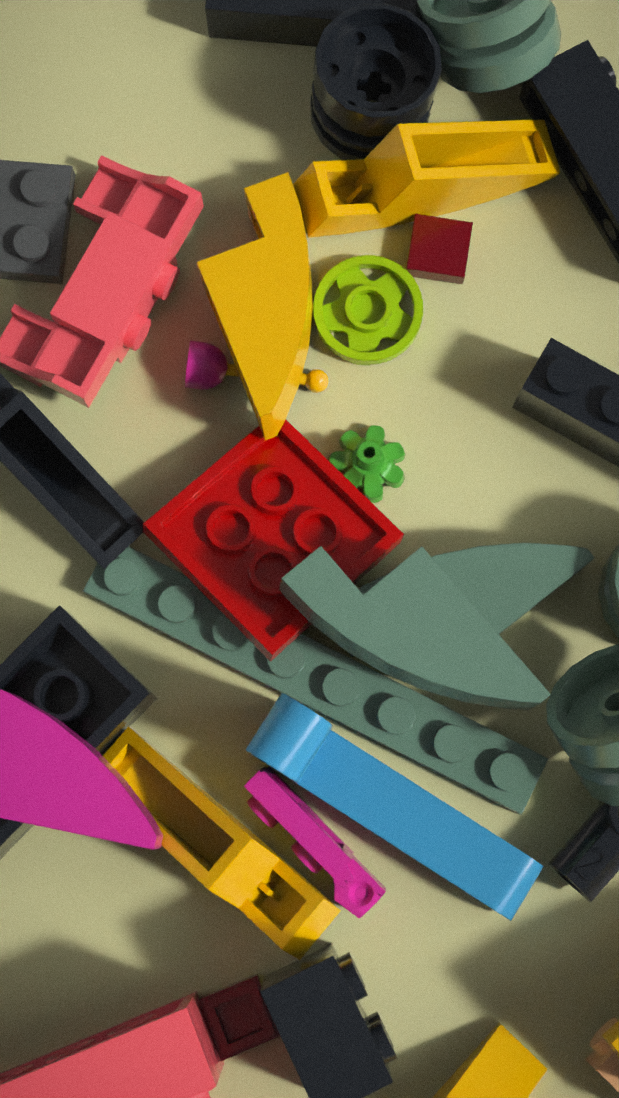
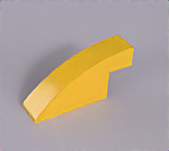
(425, 172)
(266, 301)
(222, 849)

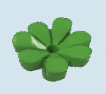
(373, 471)

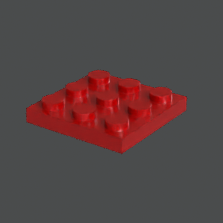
(260, 518)

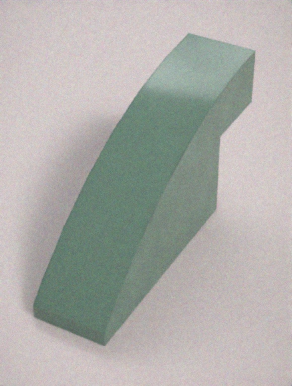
(508, 578)
(414, 630)

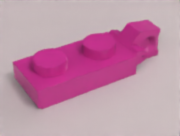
(316, 842)

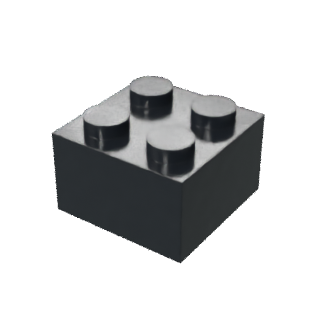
(325, 1027)

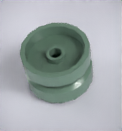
(492, 41)
(586, 721)

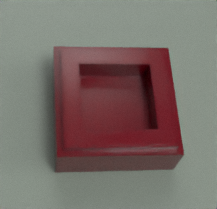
(439, 248)
(238, 1017)

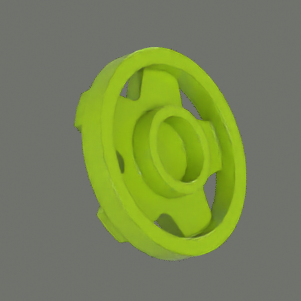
(368, 310)

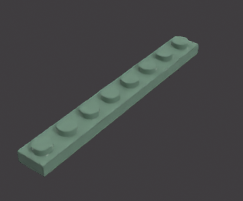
(325, 683)

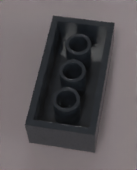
(76, 682)

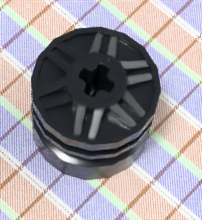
(378, 57)

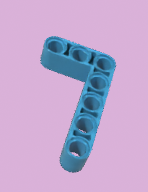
(393, 807)

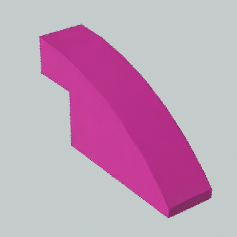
(63, 781)

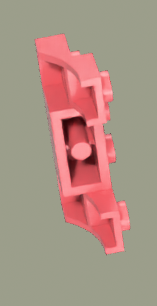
(112, 287)

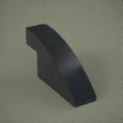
(63, 479)

